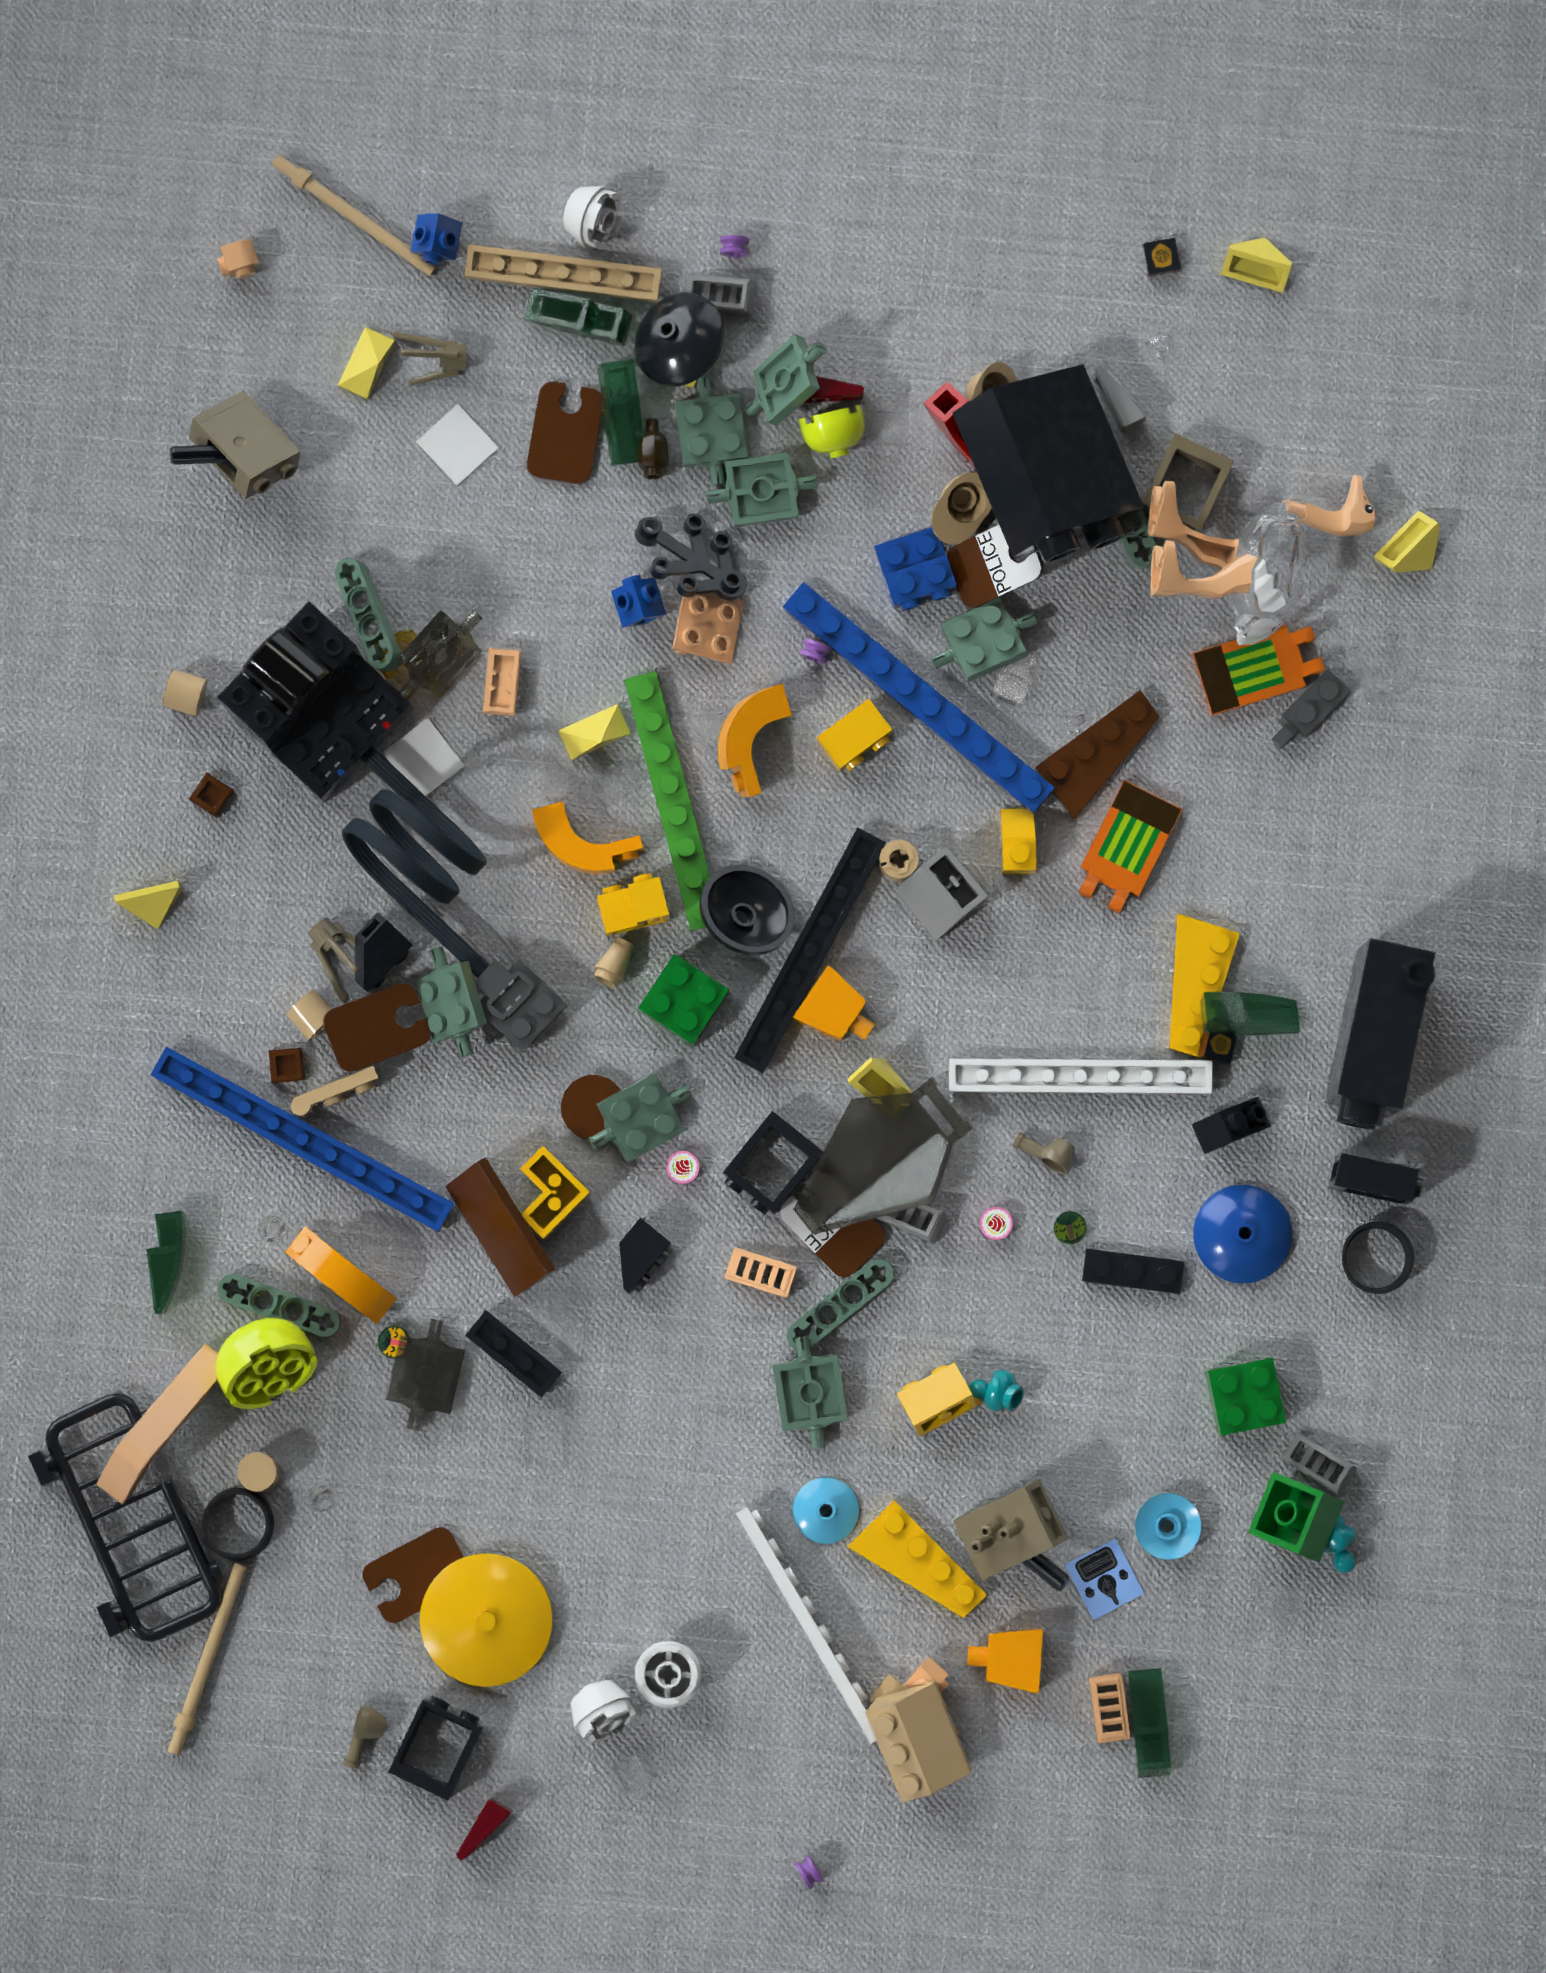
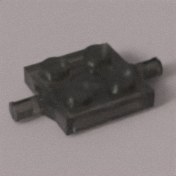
(439, 654)
(425, 1374)

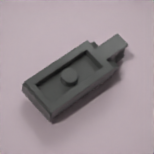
(1311, 708)

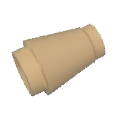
(614, 963)

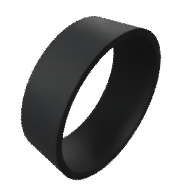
(1408, 1250)
(269, 1521)

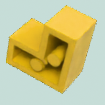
(633, 907)
(560, 1194)

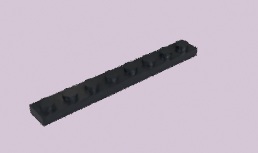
(810, 950)

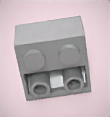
(941, 893)

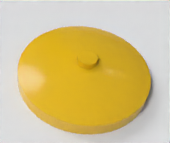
(486, 1619)

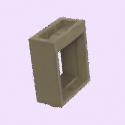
(1201, 456)

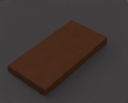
(500, 1227)

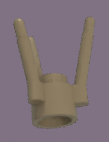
(450, 354)
(326, 936)

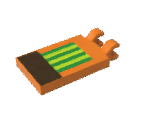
(1253, 673)
(1128, 843)

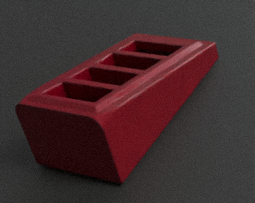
(836, 390)
(487, 1822)

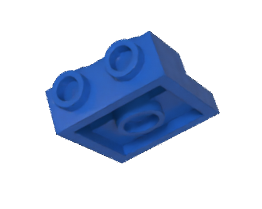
(915, 569)

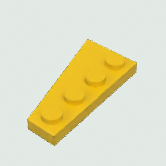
(1200, 966)
(914, 1557)

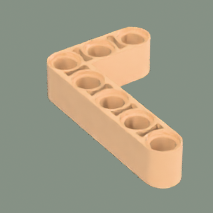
(159, 1425)

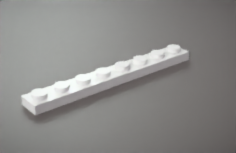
(1080, 1076)
(803, 1610)

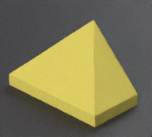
(1257, 264)
(366, 363)
(1412, 546)
(594, 732)
(151, 903)
(877, 1079)

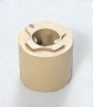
(185, 692)
(898, 860)
(309, 1014)
(258, 1472)

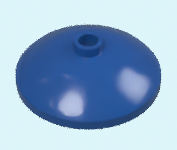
(1218, 1236)

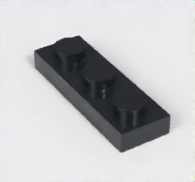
(1132, 1271)
(513, 1353)

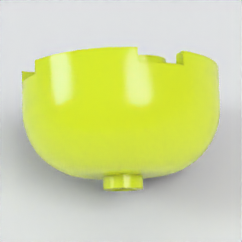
(264, 1362)

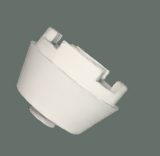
(593, 215)
(668, 1674)
(600, 1710)

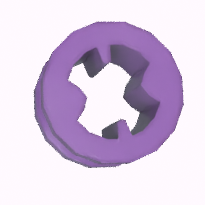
(734, 246)
(815, 651)
(809, 1872)

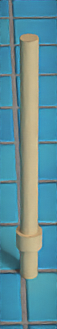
(303, 179)
(185, 1720)

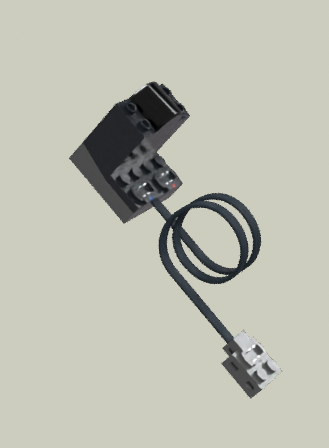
(322, 717)

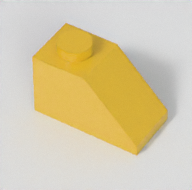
(1018, 841)

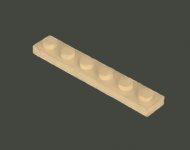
(563, 273)

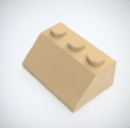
(918, 1741)

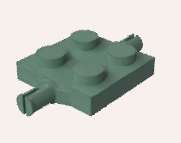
(785, 380)
(710, 430)
(761, 489)
(984, 639)
(451, 1002)
(640, 1117)
(810, 1392)

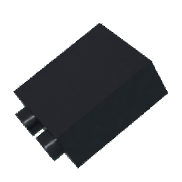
(1049, 463)
(1376, 1036)

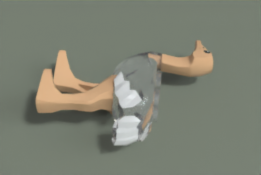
(1258, 567)

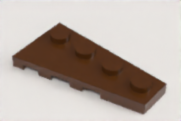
(1095, 754)

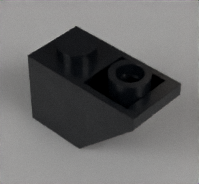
(377, 951)
(1231, 1125)
(639, 1252)

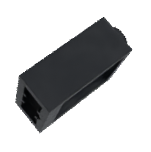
(792, 1136)
(1375, 1179)
(424, 1779)

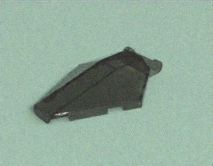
(880, 1160)

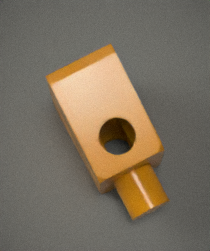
(834, 1008)
(1010, 1658)

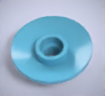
(807, 1510)
(1185, 1526)

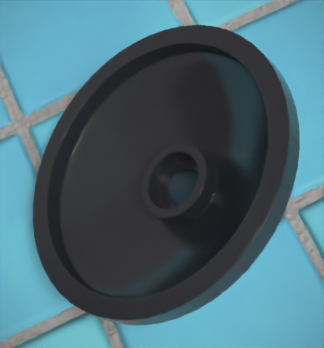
(691, 345)
(756, 900)

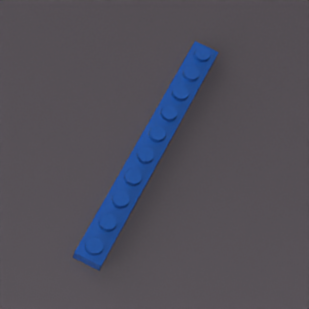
(918, 698)
(302, 1139)

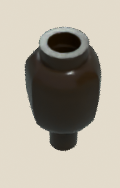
(653, 451)

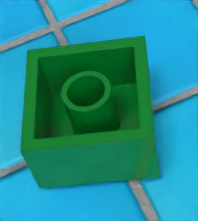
(683, 1000)
(1245, 1397)
(1296, 1517)

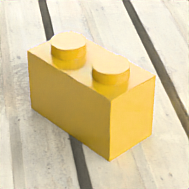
(854, 736)
(936, 1399)

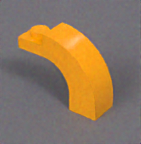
(740, 730)
(573, 851)
(340, 1275)

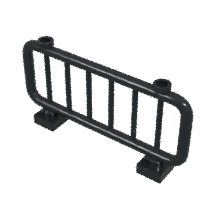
(125, 1611)

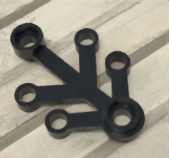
(694, 560)

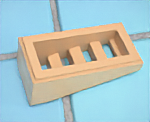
(786, 1282)
(1105, 1680)

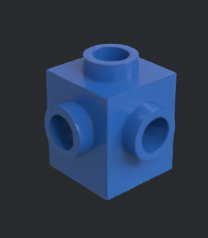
(436, 238)
(638, 601)

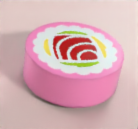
(682, 1167)
(996, 1223)

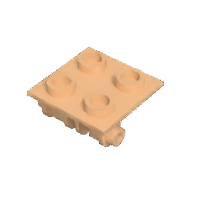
(708, 626)

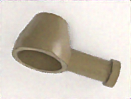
(1055, 1156)
(368, 1725)

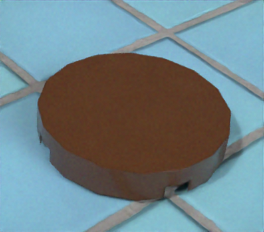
(580, 1106)

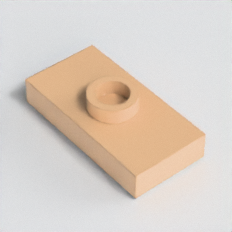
(502, 682)

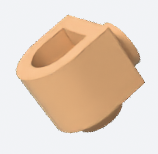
(238, 259)
(926, 1673)

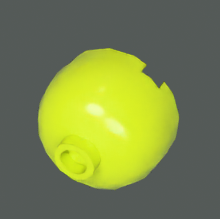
(834, 431)

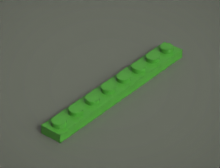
(670, 792)

